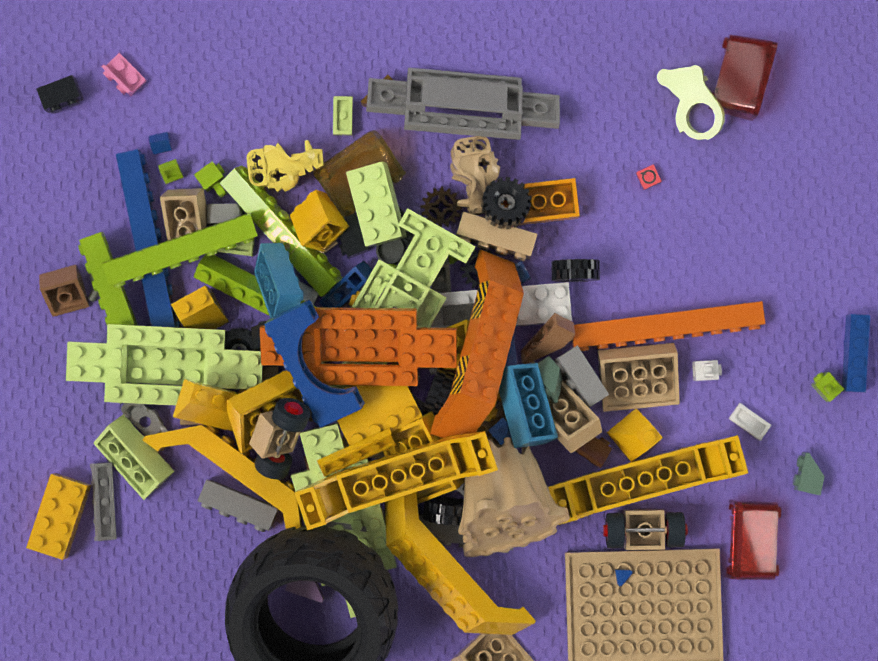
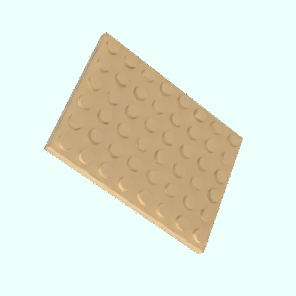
(659, 614)

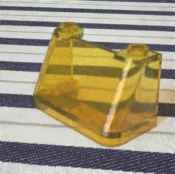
(363, 152)

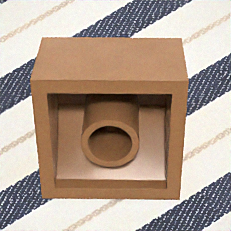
(63, 290)

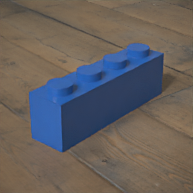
(855, 353)

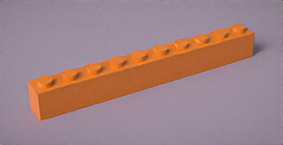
(669, 324)

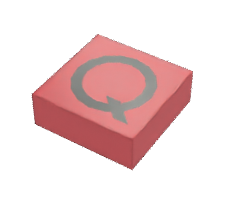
(648, 177)

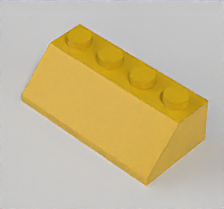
(204, 404)

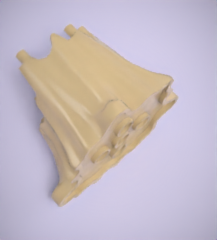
(508, 505)

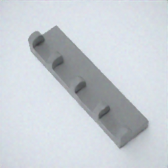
(103, 501)

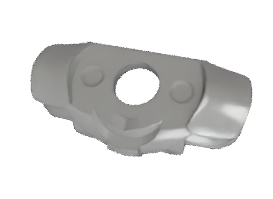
(135, 412)

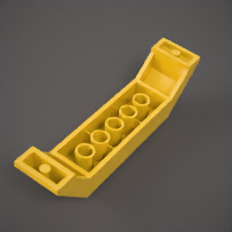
(240, 466)
(395, 477)
(650, 477)
(444, 576)

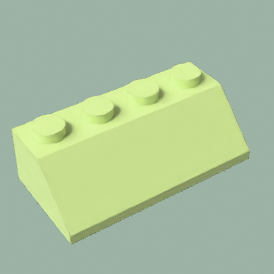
(133, 457)

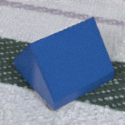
(160, 143)
(622, 575)

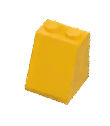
(317, 221)
(200, 310)

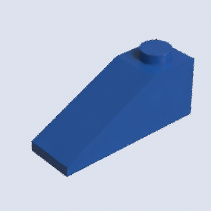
(348, 285)

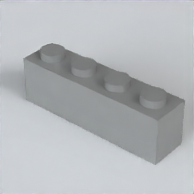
(238, 505)

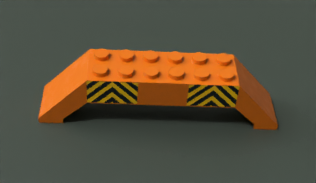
(483, 349)

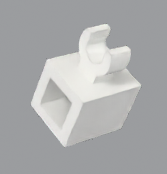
(706, 370)

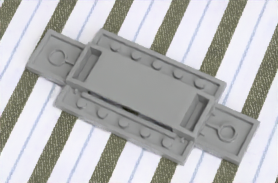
(463, 92)

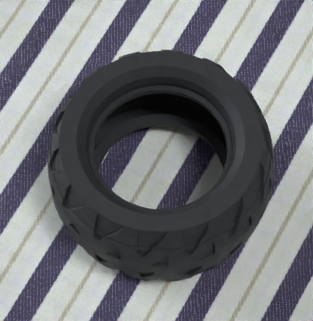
(321, 557)

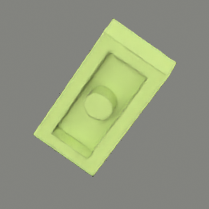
(342, 115)

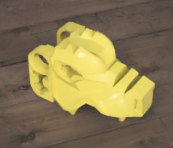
(275, 159)

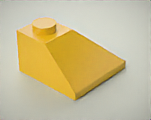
(634, 435)

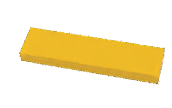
(356, 452)

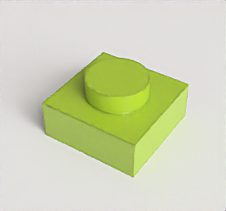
(170, 171)

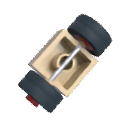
(277, 436)
(645, 529)

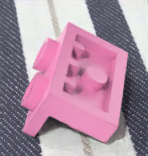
(126, 76)

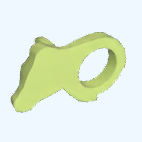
(691, 89)

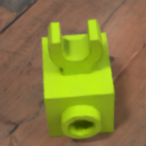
(210, 178)
(826, 386)

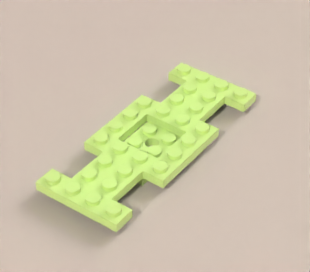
(411, 280)

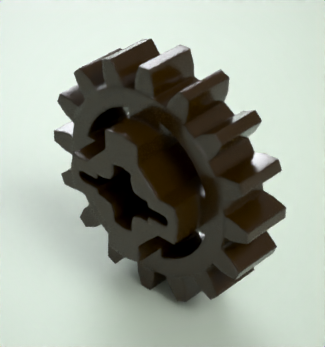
(441, 199)

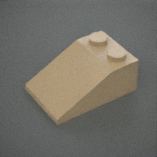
(183, 211)

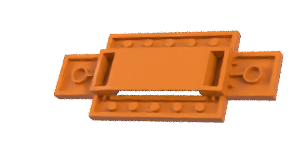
(369, 337)

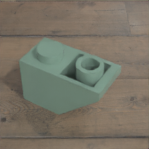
(551, 378)
(809, 476)

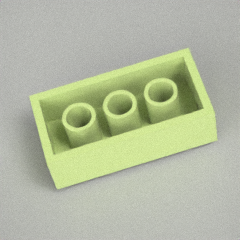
(376, 204)

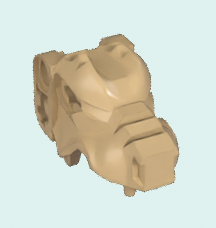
(467, 170)

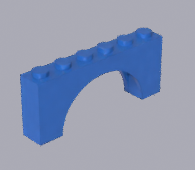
(324, 401)

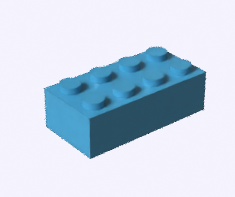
(277, 279)
(526, 406)

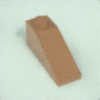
(549, 338)

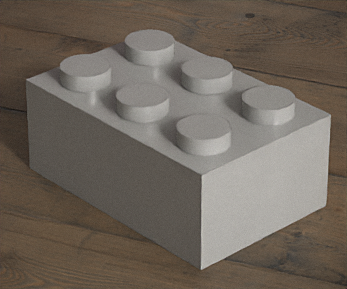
(581, 377)

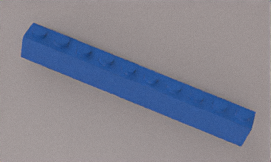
(146, 234)

